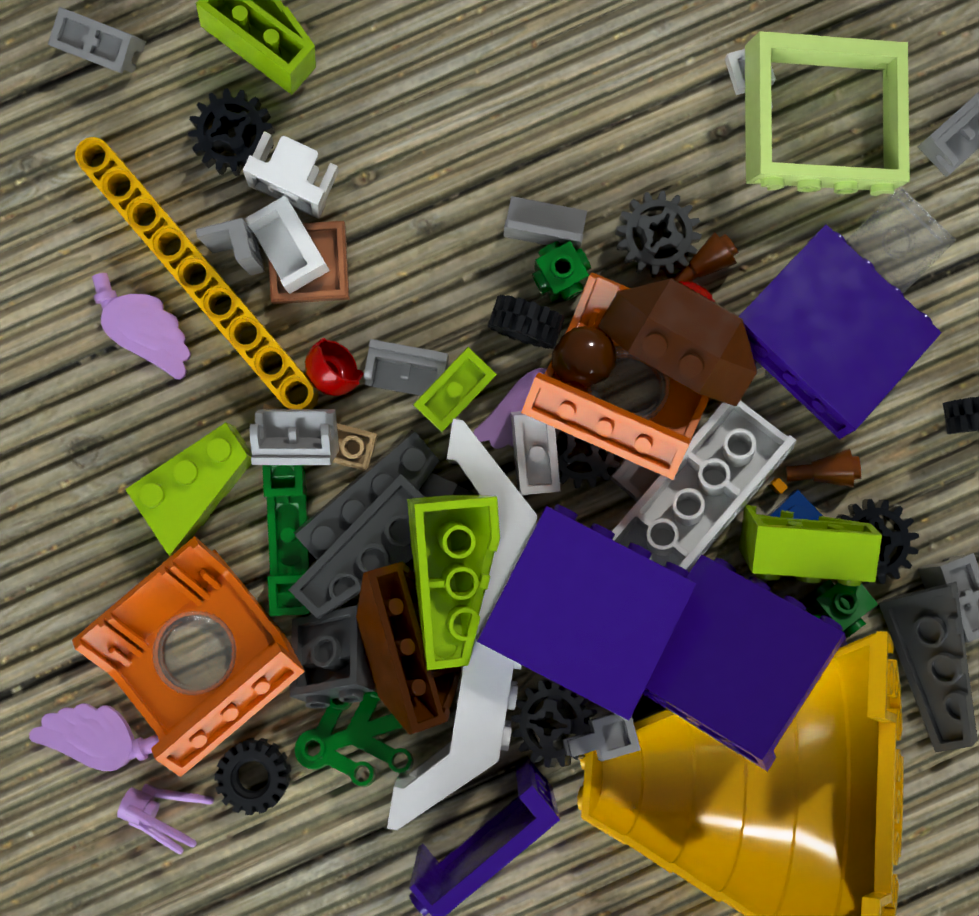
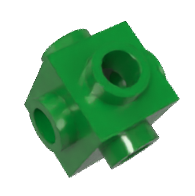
(558, 284)
(842, 604)

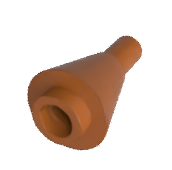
(712, 256)
(834, 469)

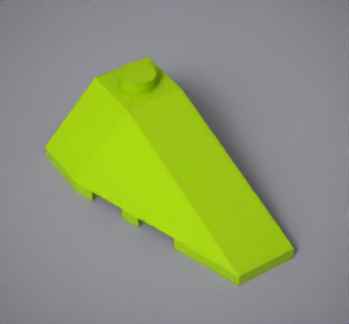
(452, 563)

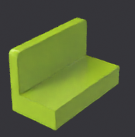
(454, 389)

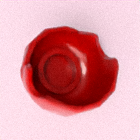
(332, 368)

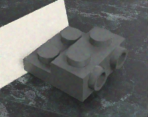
(332, 659)

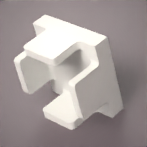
(289, 174)

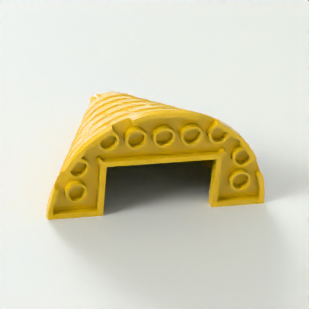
(782, 841)

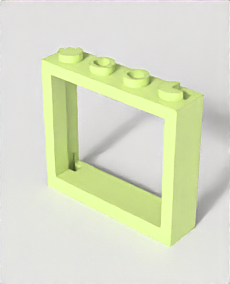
(833, 52)

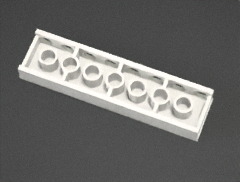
(713, 483)

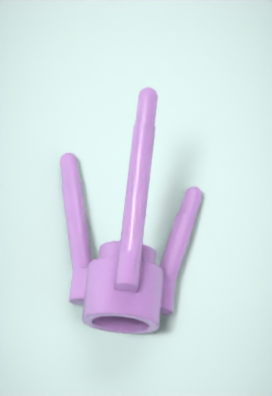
(141, 809)

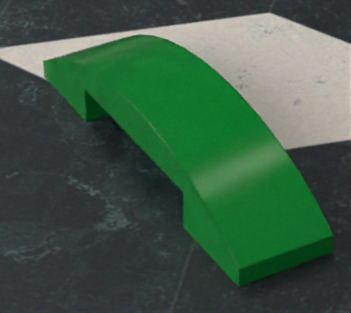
(288, 557)

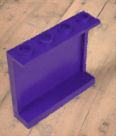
(836, 332)
(587, 611)
(742, 660)
(447, 883)

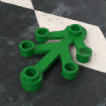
(358, 733)

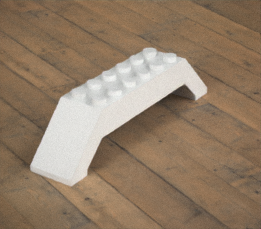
(487, 680)

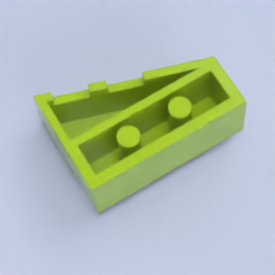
(264, 36)
(190, 485)
(809, 548)

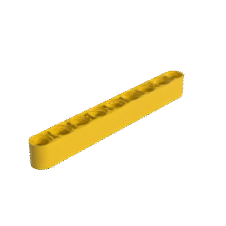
(182, 264)

